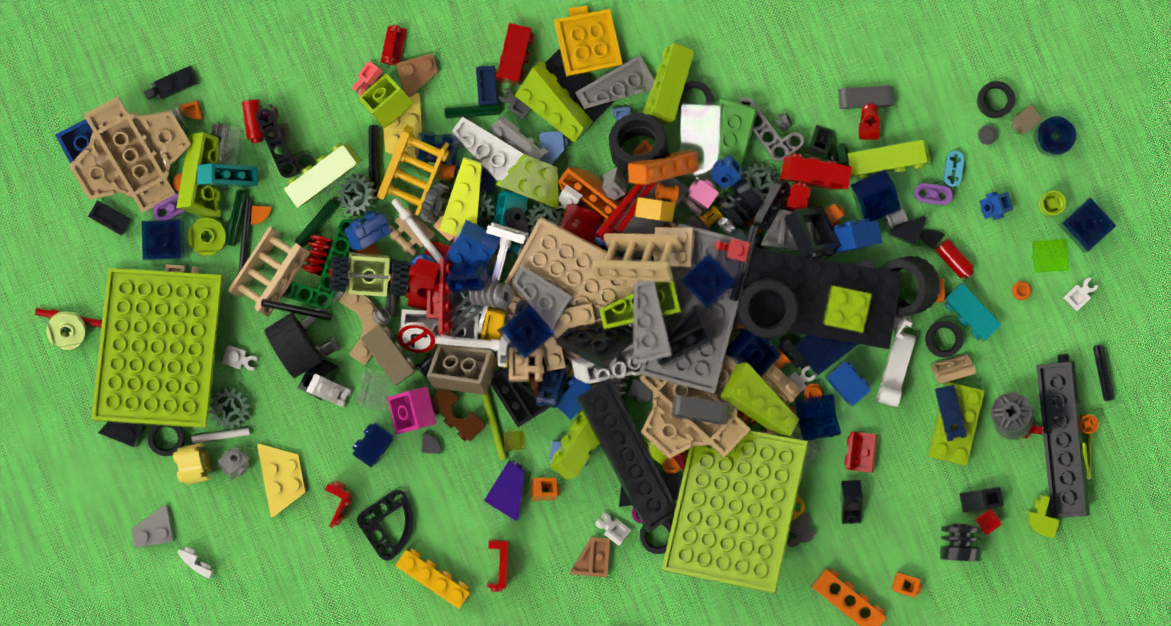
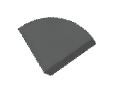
(430, 444)

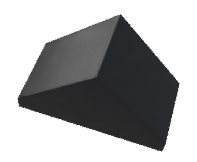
(820, 141)
(909, 232)

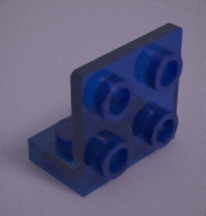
(817, 417)

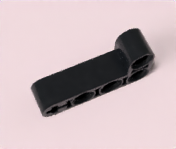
(279, 140)

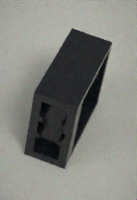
(797, 226)

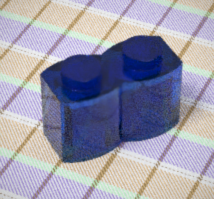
(468, 276)

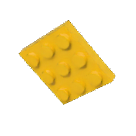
(588, 42)

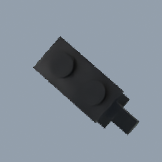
(172, 84)

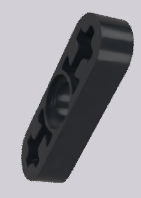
(766, 213)

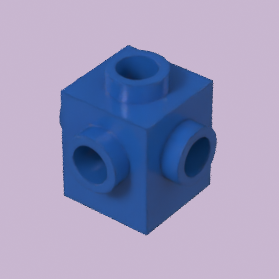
(726, 172)
(996, 205)

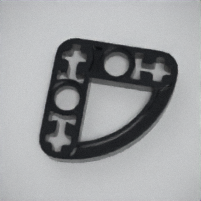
(374, 525)

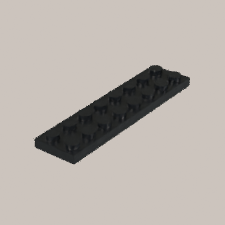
(1063, 440)
(627, 454)

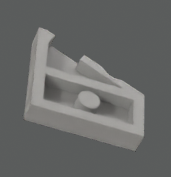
(154, 529)

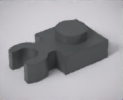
(516, 106)

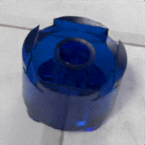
(1058, 126)

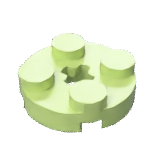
(66, 319)

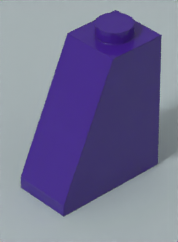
(507, 490)

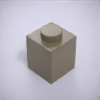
(1025, 120)

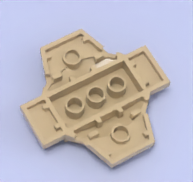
(129, 154)
(677, 435)

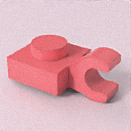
(368, 76)

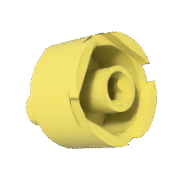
(192, 464)

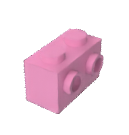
(702, 193)

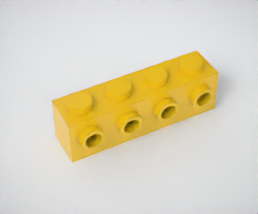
(432, 578)

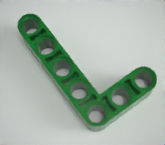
(322, 290)

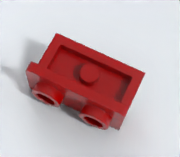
(861, 452)

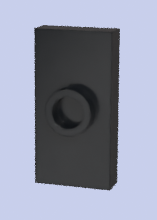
(109, 218)

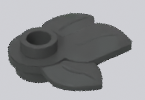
(800, 529)

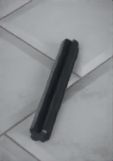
(374, 157)

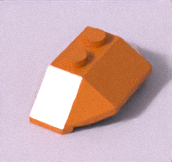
(591, 188)

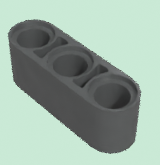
(858, 97)
(700, 410)

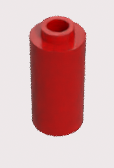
(252, 128)
(955, 259)

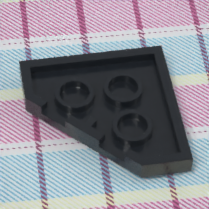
(596, 343)

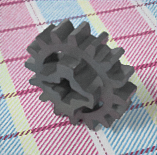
(435, 203)

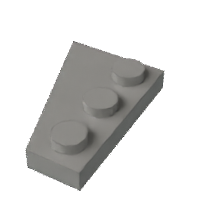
(512, 136)
(541, 295)

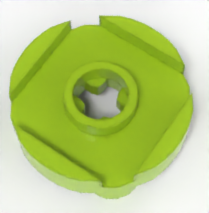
(200, 245)

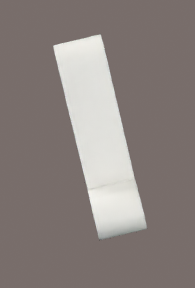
(895, 370)

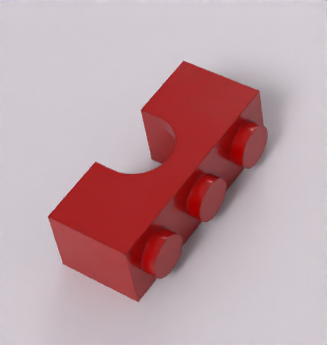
(422, 277)

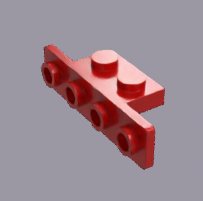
(439, 300)

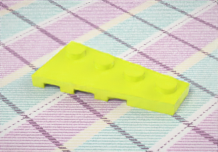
(464, 198)

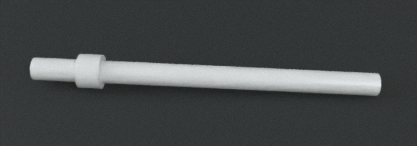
(406, 216)

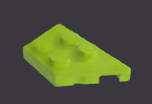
(534, 180)

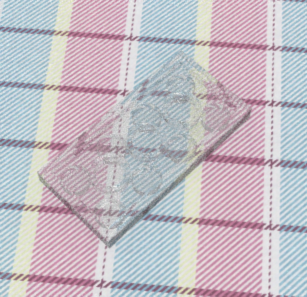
(701, 134)

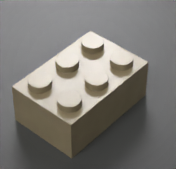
(389, 354)
(462, 369)

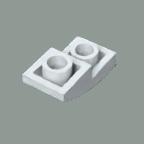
(191, 559)

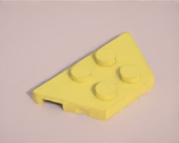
(412, 118)
(281, 477)

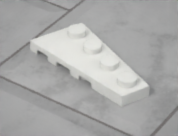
(492, 152)

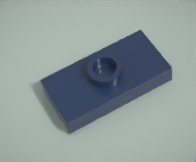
(486, 85)

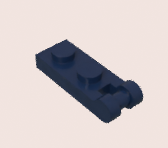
(552, 384)
(950, 412)

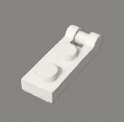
(328, 390)

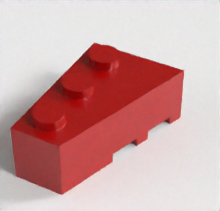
(514, 54)
(816, 172)

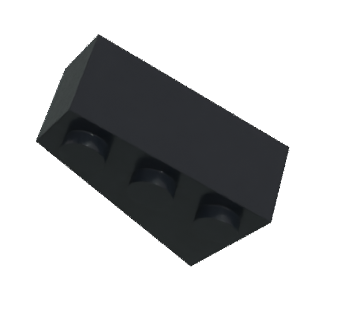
(687, 337)
(516, 398)
(123, 432)

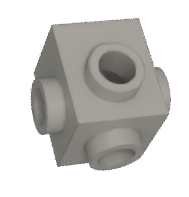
(234, 463)

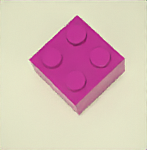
(411, 410)

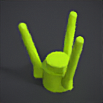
(1087, 453)

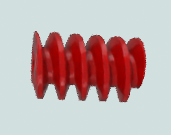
(316, 254)

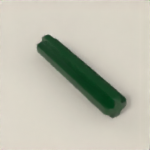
(472, 111)
(236, 217)
(316, 223)

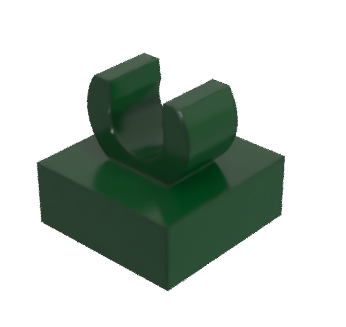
(841, 154)

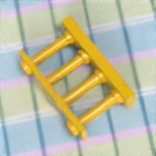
(401, 155)

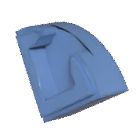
(619, 112)

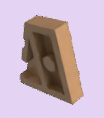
(416, 72)
(593, 559)

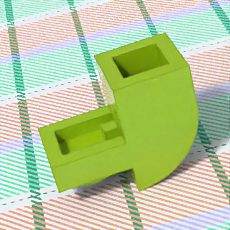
(1038, 521)

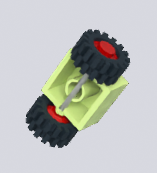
(368, 275)

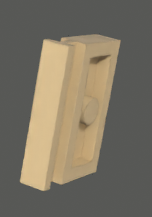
(953, 368)

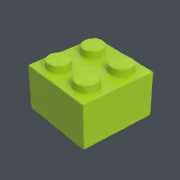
(385, 100)
(846, 308)

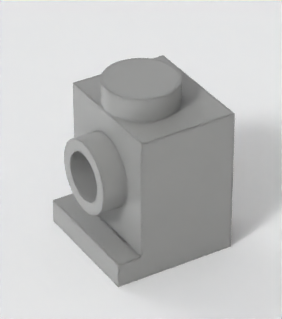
(613, 188)

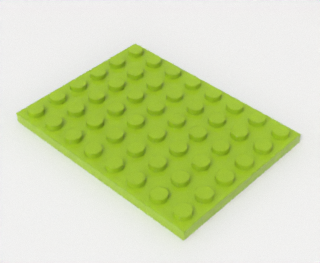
(157, 348)
(736, 512)

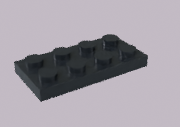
(573, 84)

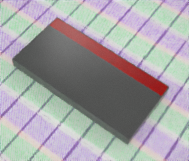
(636, 225)

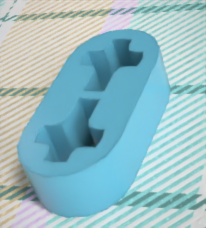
(949, 167)

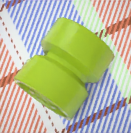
(1051, 203)

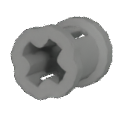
(896, 218)

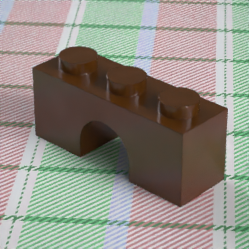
(468, 427)

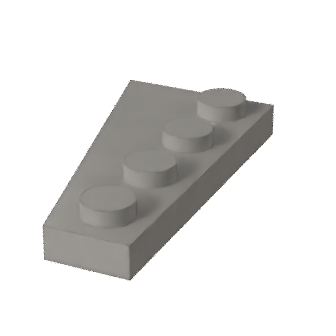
(620, 83)
(650, 334)

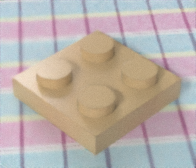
(686, 237)

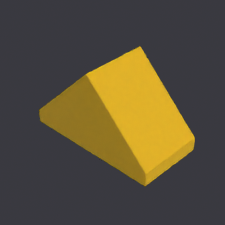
(654, 209)

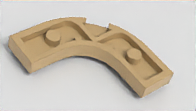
(364, 309)
(569, 318)

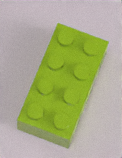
(958, 449)

